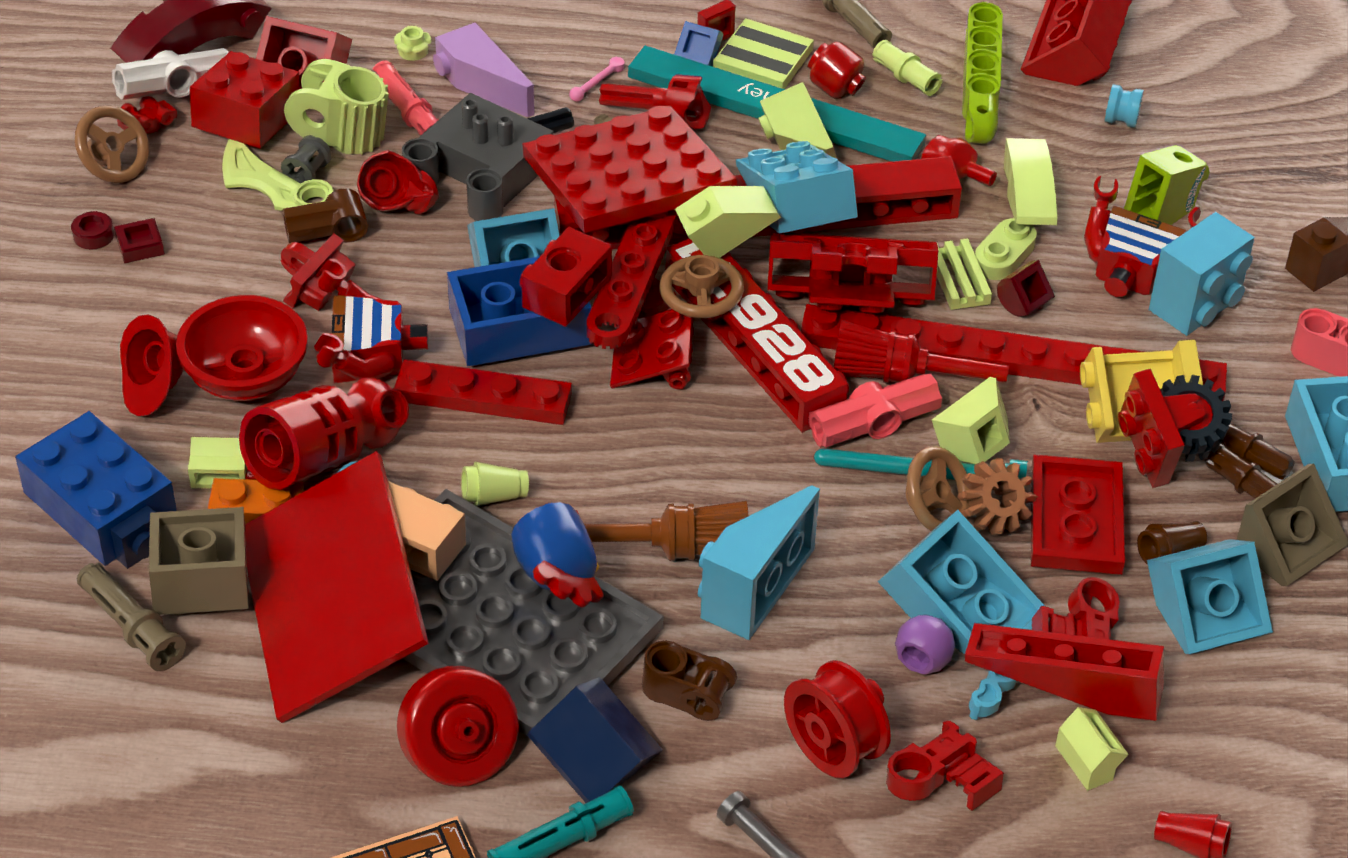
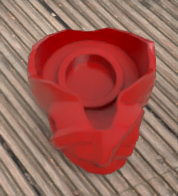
(394, 183)

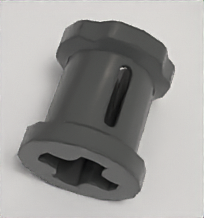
(305, 159)

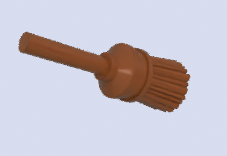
(679, 531)

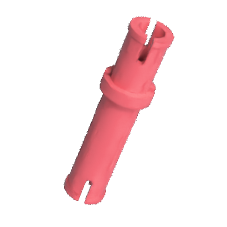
(414, 110)

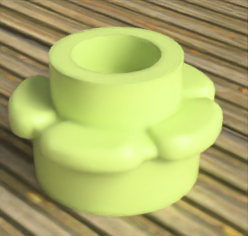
(412, 43)

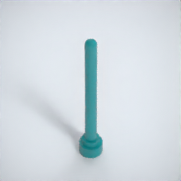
(887, 463)

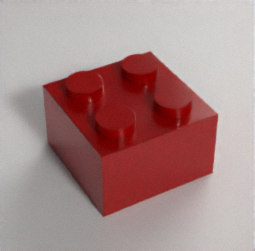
(242, 98)

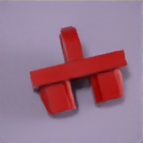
(306, 275)

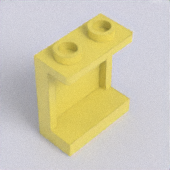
(1111, 376)

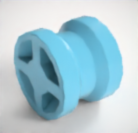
(1124, 105)

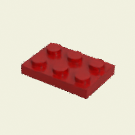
(1077, 514)

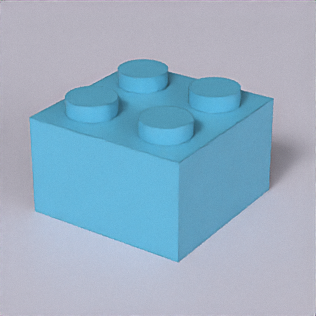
(1201, 273)

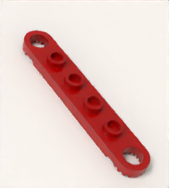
(631, 278)

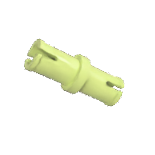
(907, 67)

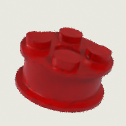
(837, 718)

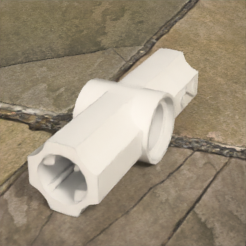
(155, 75)

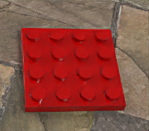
(626, 167)

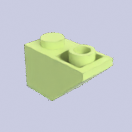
(974, 424)

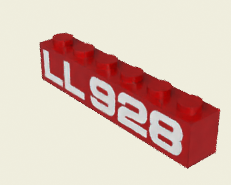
(769, 345)

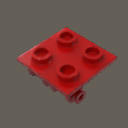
(655, 348)

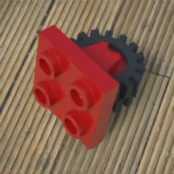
(1172, 422)

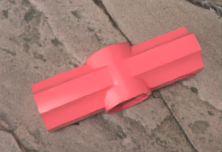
(875, 410)

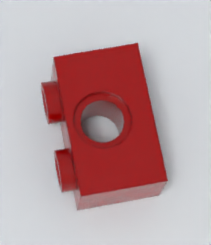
(566, 276)

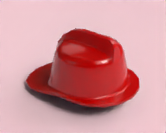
(148, 364)

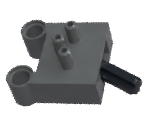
(484, 150)

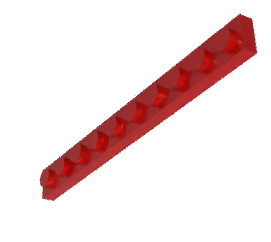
(1023, 354)

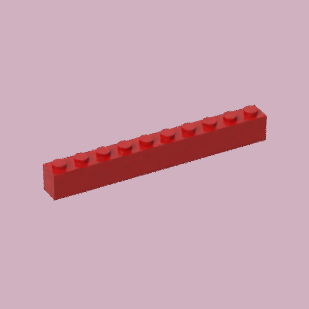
(883, 192)

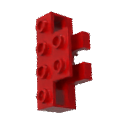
(853, 270)

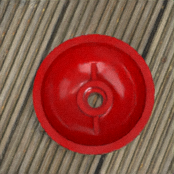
(242, 346)

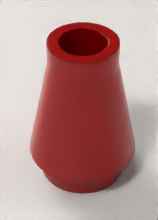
(1195, 833)

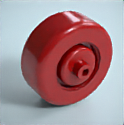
(457, 726)

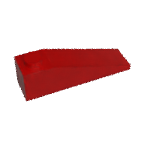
(1090, 671)

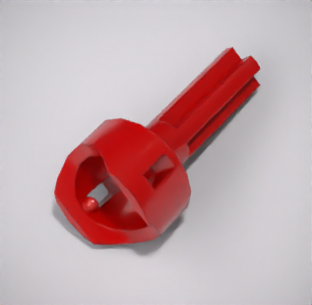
(683, 95)

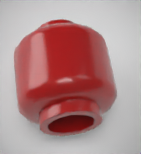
(837, 70)

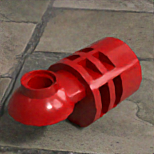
(319, 430)

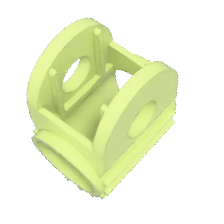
(352, 117)

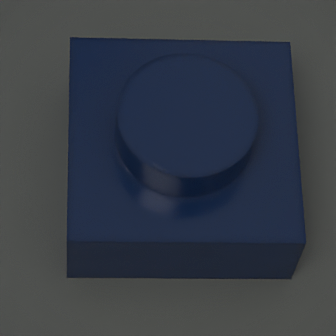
(132, 537)

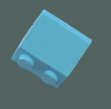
(512, 237)
(1211, 594)

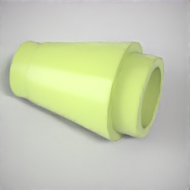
(492, 483)

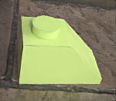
(793, 118)
(726, 217)

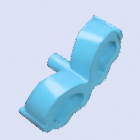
(988, 696)

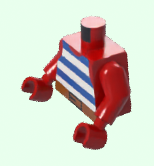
(1127, 244)
(365, 331)

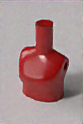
(963, 157)

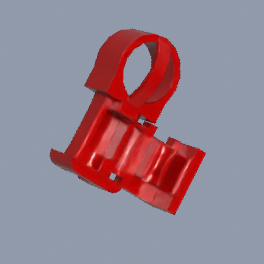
(1082, 618)
(949, 756)

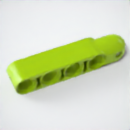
(982, 72)

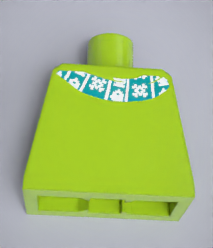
(1166, 184)

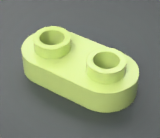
(1005, 249)

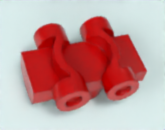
(151, 114)

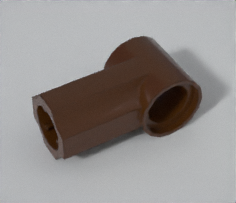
(338, 214)

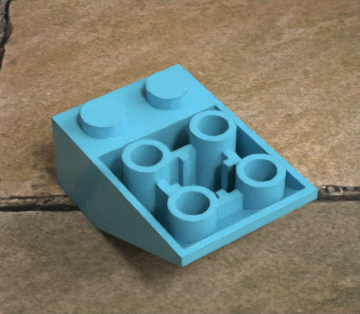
(803, 184)

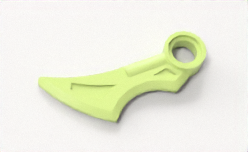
(246, 170)

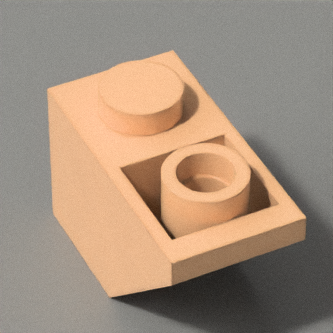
(429, 530)

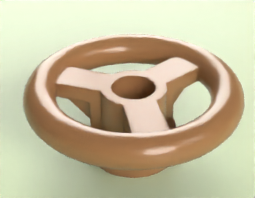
(96, 153)
(701, 276)
(933, 489)

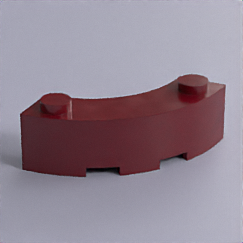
(188, 24)

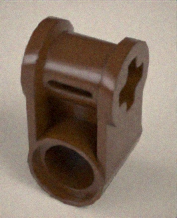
(685, 679)

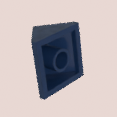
(593, 740)

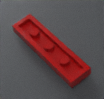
(484, 392)

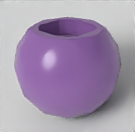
(925, 644)

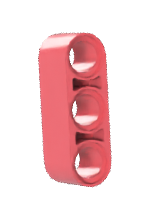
(1322, 341)

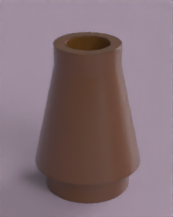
(1170, 538)

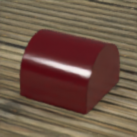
(1025, 289)

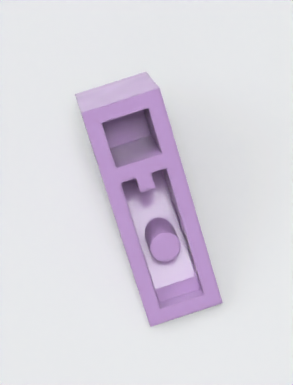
(481, 68)

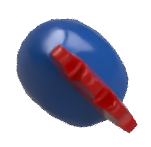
(558, 553)

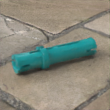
(577, 824)

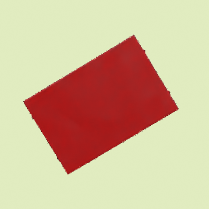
(332, 587)

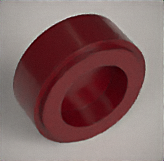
(92, 230)

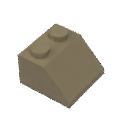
(198, 561)

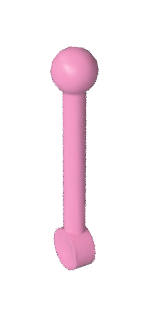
(615, 65)

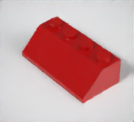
(1075, 40)

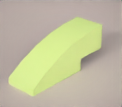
(1030, 181)

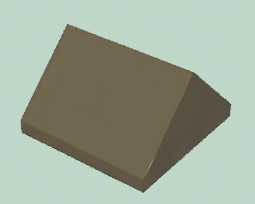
(1293, 526)

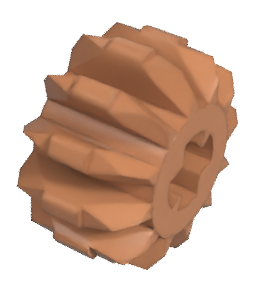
(989, 510)

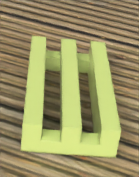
(974, 271)

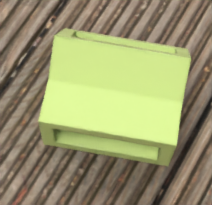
(214, 459)
(1090, 747)

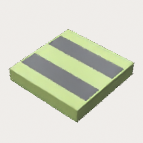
(764, 53)

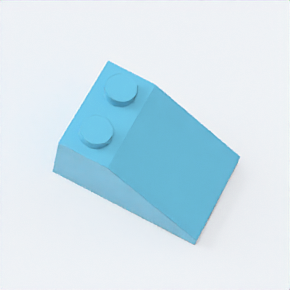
(757, 562)
(961, 582)

